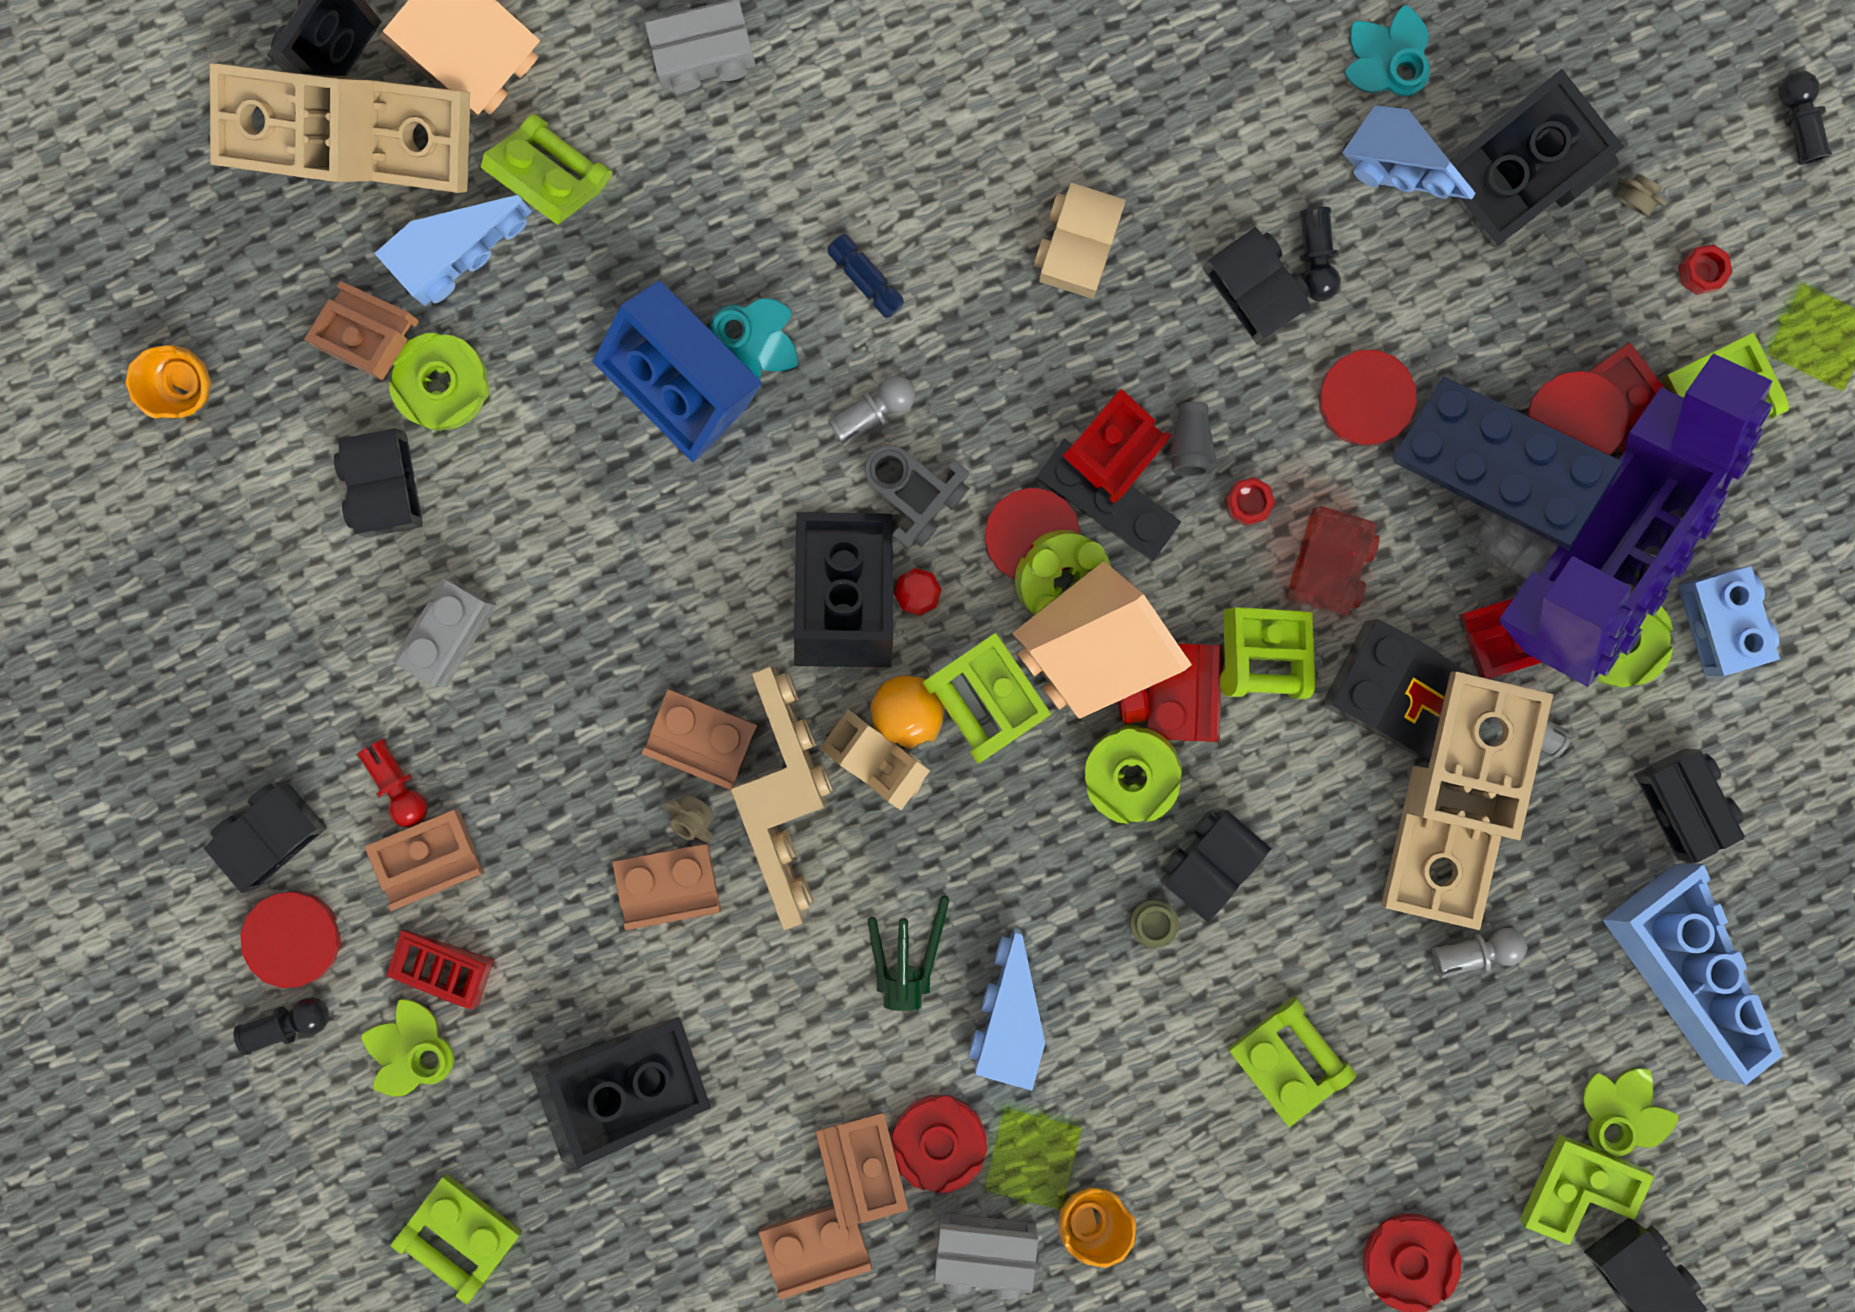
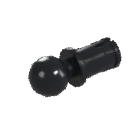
(1798, 93)
(1321, 277)
(306, 1017)

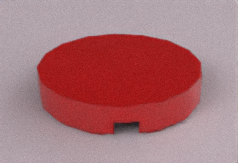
(1367, 397)
(1582, 408)
(1022, 520)
(290, 939)
(934, 1126)
(1399, 1251)

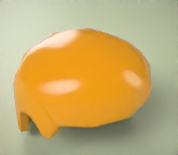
(152, 379)
(906, 711)
(1092, 1244)

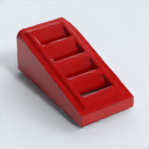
(478, 964)

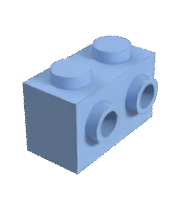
(1729, 621)

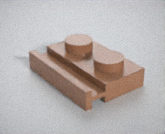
(361, 330)
(699, 739)
(424, 859)
(666, 886)
(861, 1170)
(813, 1251)

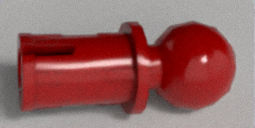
(406, 806)

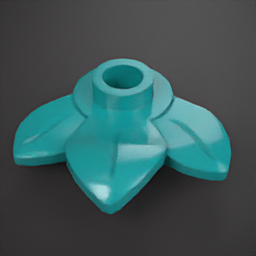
(1385, 49)
(762, 340)

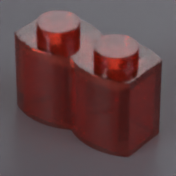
(1332, 561)

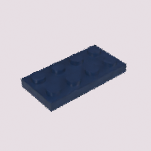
(1507, 462)

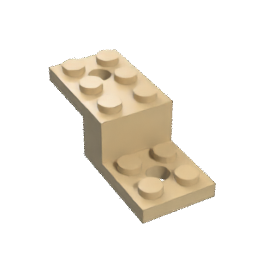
(339, 128)
(783, 797)
(1466, 799)

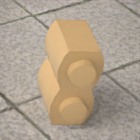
(1080, 241)

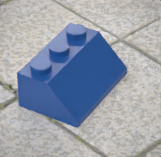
(675, 369)

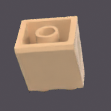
(463, 46)
(1098, 644)

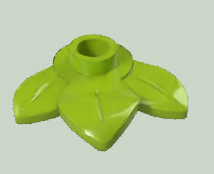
(401, 1050)
(1630, 1107)

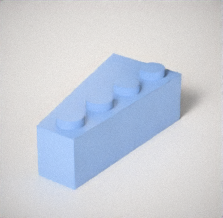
(1690, 964)

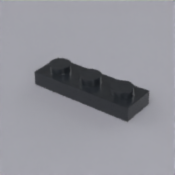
(1131, 518)

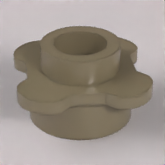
(1640, 194)
(690, 818)

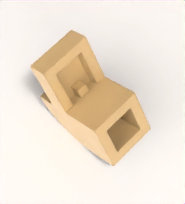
(875, 760)

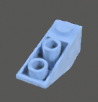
(1399, 153)
(441, 247)
(1013, 1031)

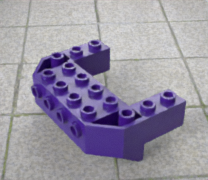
(1672, 467)

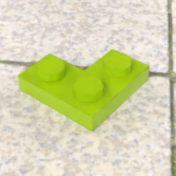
(1576, 1177)

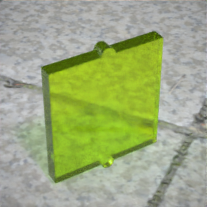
(1817, 337)
(1032, 1158)

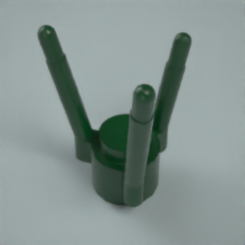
(903, 985)

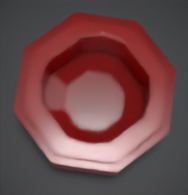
(1705, 269)
(1249, 501)
(917, 592)
(1134, 707)

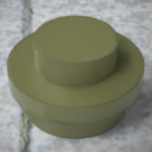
(1154, 923)

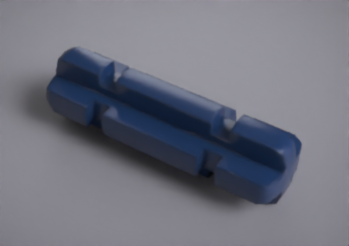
(865, 275)

